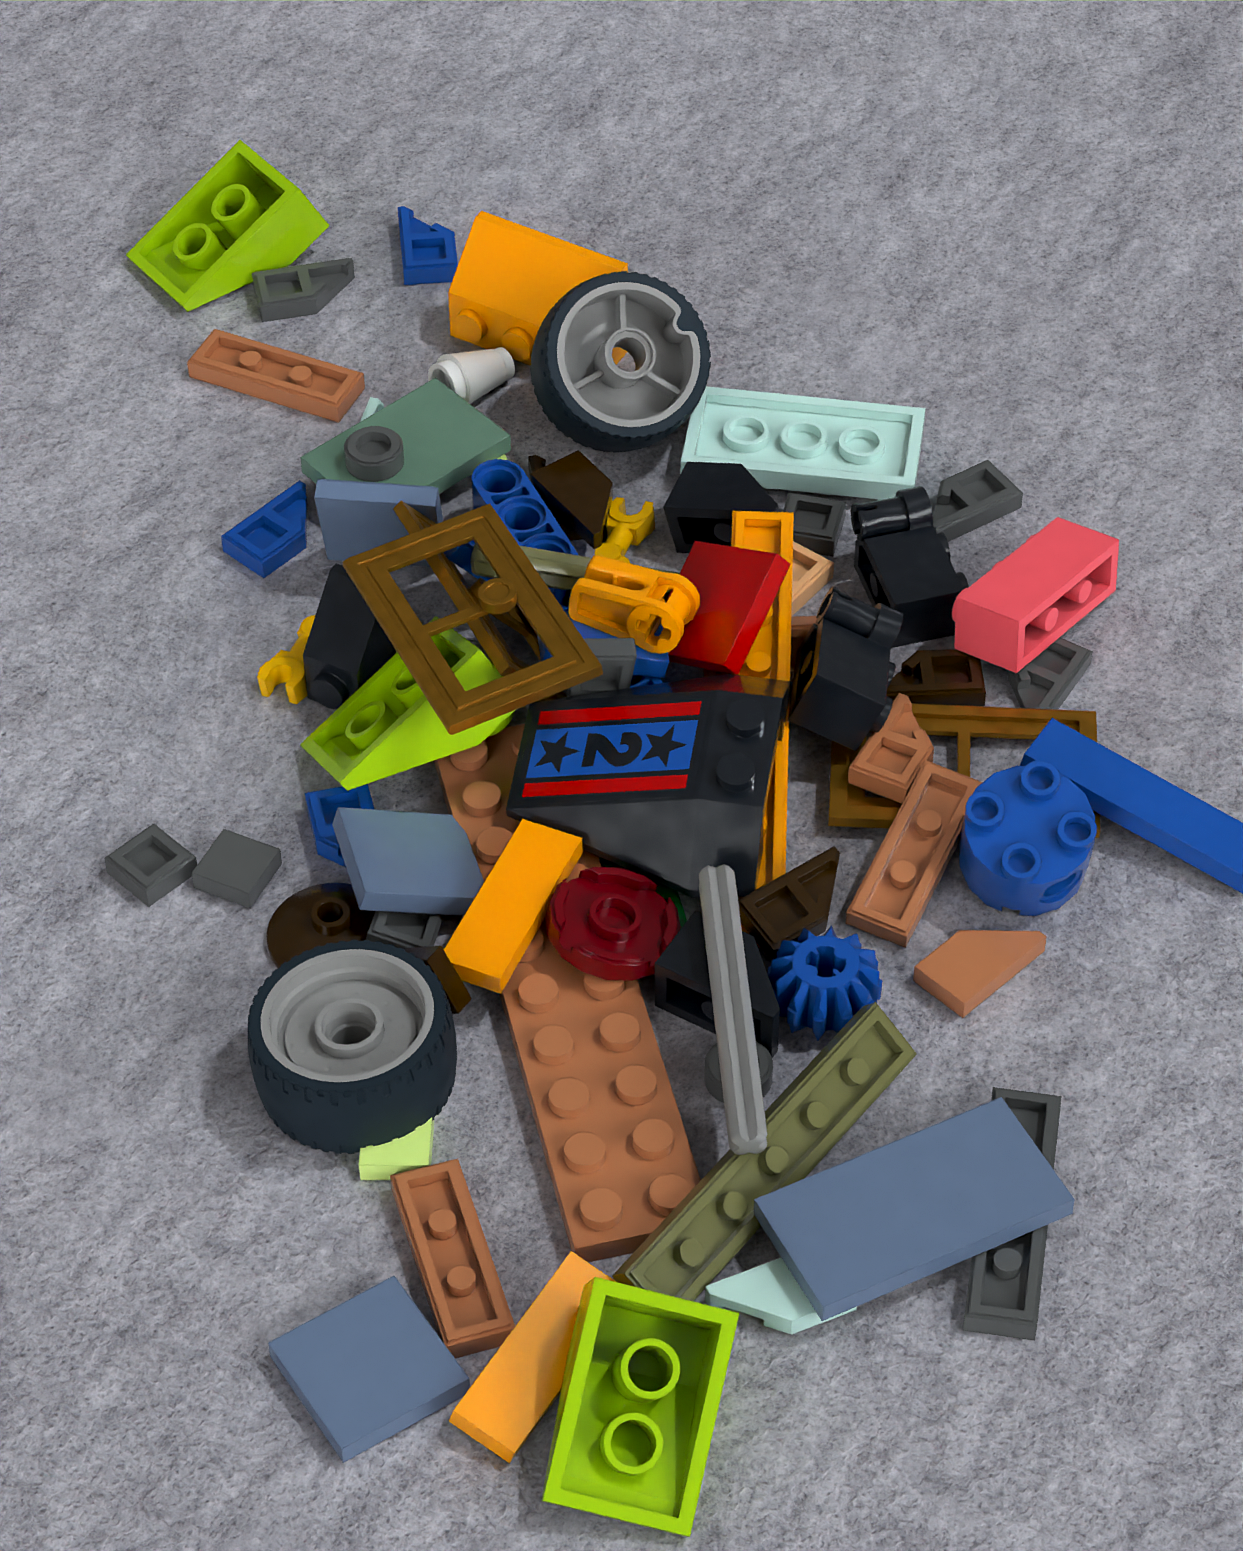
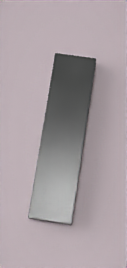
(1008, 1278)

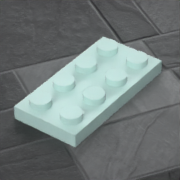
(808, 441)

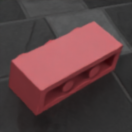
(1035, 594)

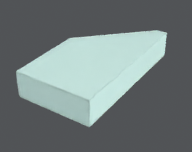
(767, 1294)

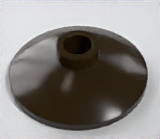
(315, 918)

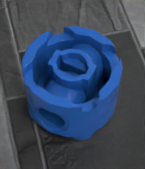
(1027, 839)

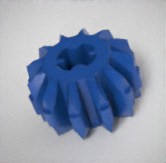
(823, 980)

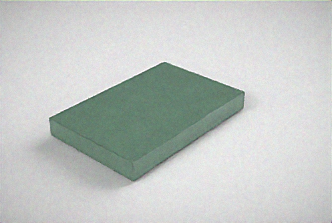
(439, 434)

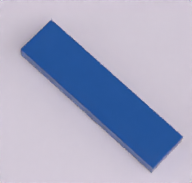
(1145, 803)

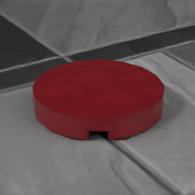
(611, 923)

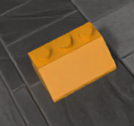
(512, 281)

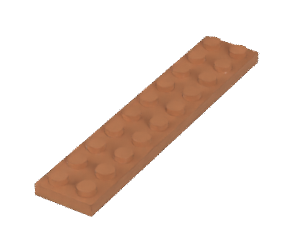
(581, 1050)

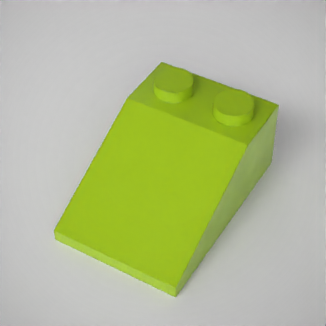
(226, 228)
(392, 724)
(638, 1405)

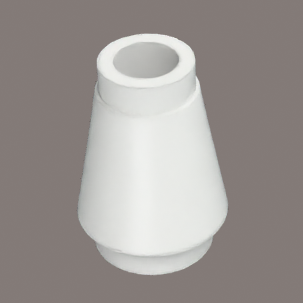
(473, 372)

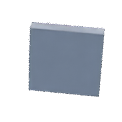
(362, 516)
(407, 861)
(369, 1368)

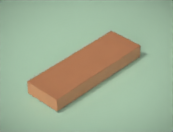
(276, 375)
(912, 855)
(452, 1258)

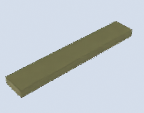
(801, 1130)

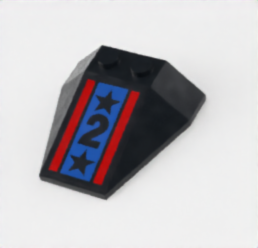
(657, 774)

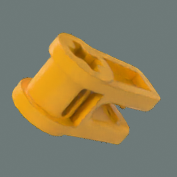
(630, 603)

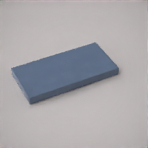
(912, 1208)

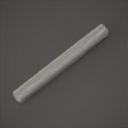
(732, 1011)

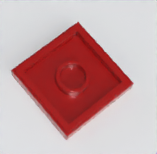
(734, 601)

